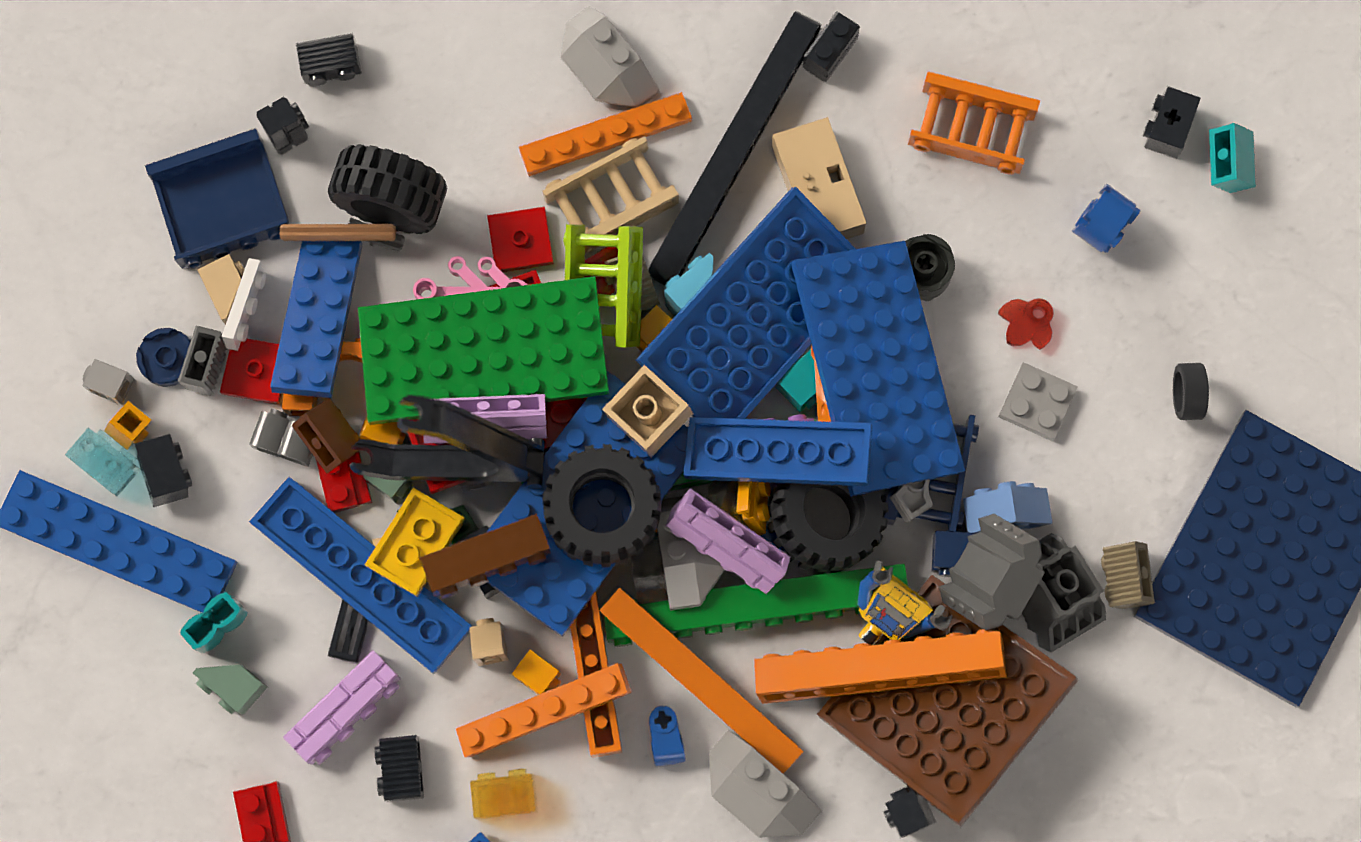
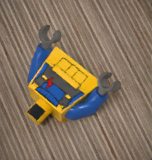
(894, 608)

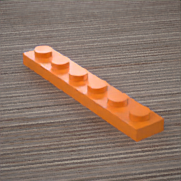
(605, 134)
(543, 710)

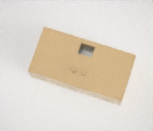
(814, 164)

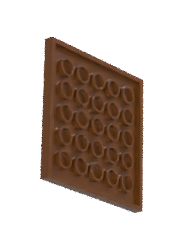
(954, 736)

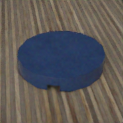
(162, 356)

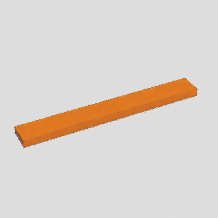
(701, 680)

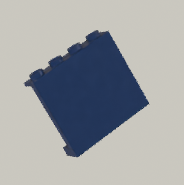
(218, 198)

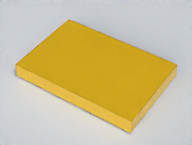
(415, 531)

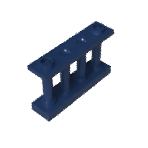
(955, 517)

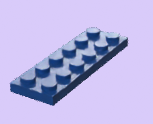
(316, 318)
(778, 451)

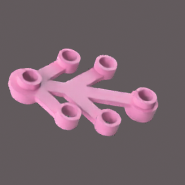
(469, 277)

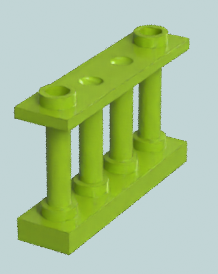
(627, 272)

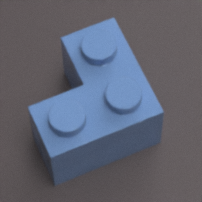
(1019, 505)

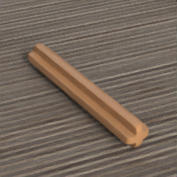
(338, 232)

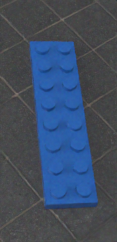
(114, 542)
(338, 558)

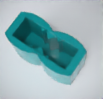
(208, 628)

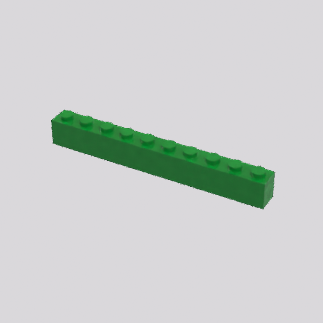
(745, 606)

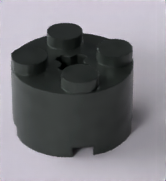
(938, 256)

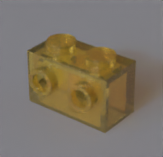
(503, 795)

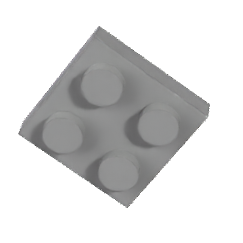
(1037, 401)

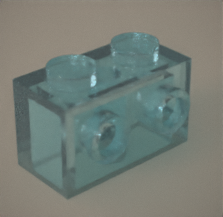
(102, 461)

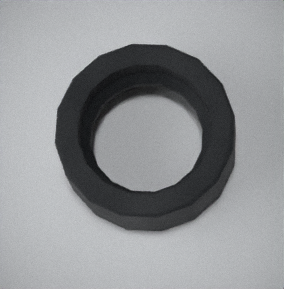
(1190, 391)

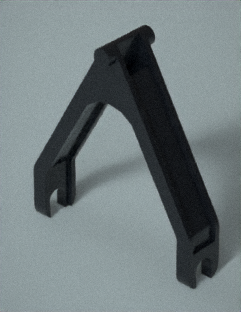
(477, 450)

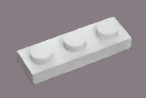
(244, 304)

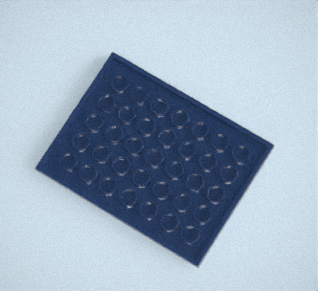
(1264, 560)

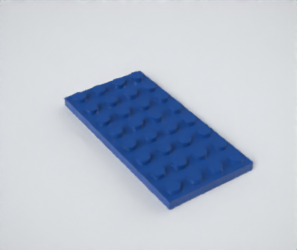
(746, 318)
(879, 361)
(559, 585)

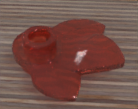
(1025, 325)

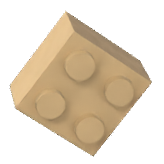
(647, 411)

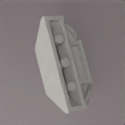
(605, 61)
(686, 570)
(757, 790)

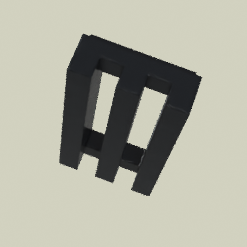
(337, 632)

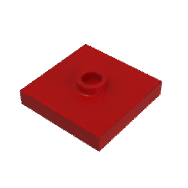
(520, 239)
(250, 372)

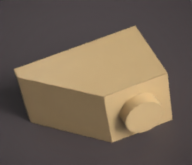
(222, 282)
(488, 642)

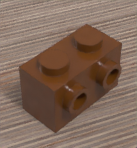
(327, 435)

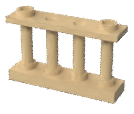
(635, 211)

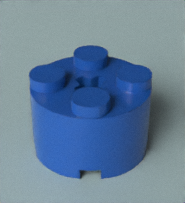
(1105, 218)

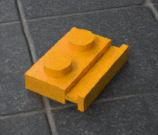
(753, 504)

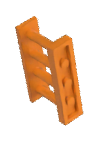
(965, 95)

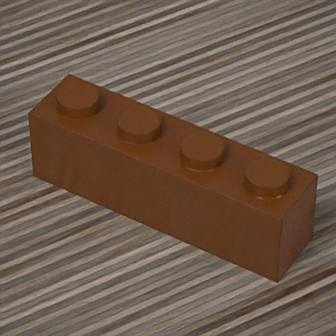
(485, 556)

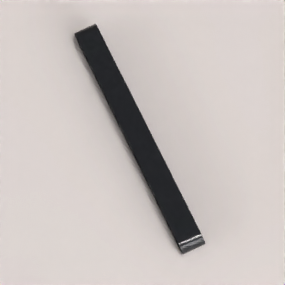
(734, 149)

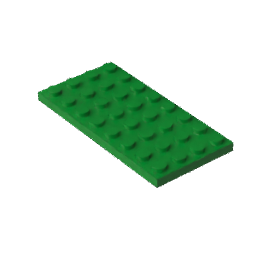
(483, 346)

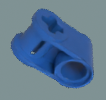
(667, 742)

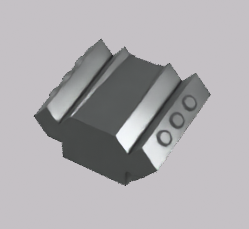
(994, 574)
(1065, 598)

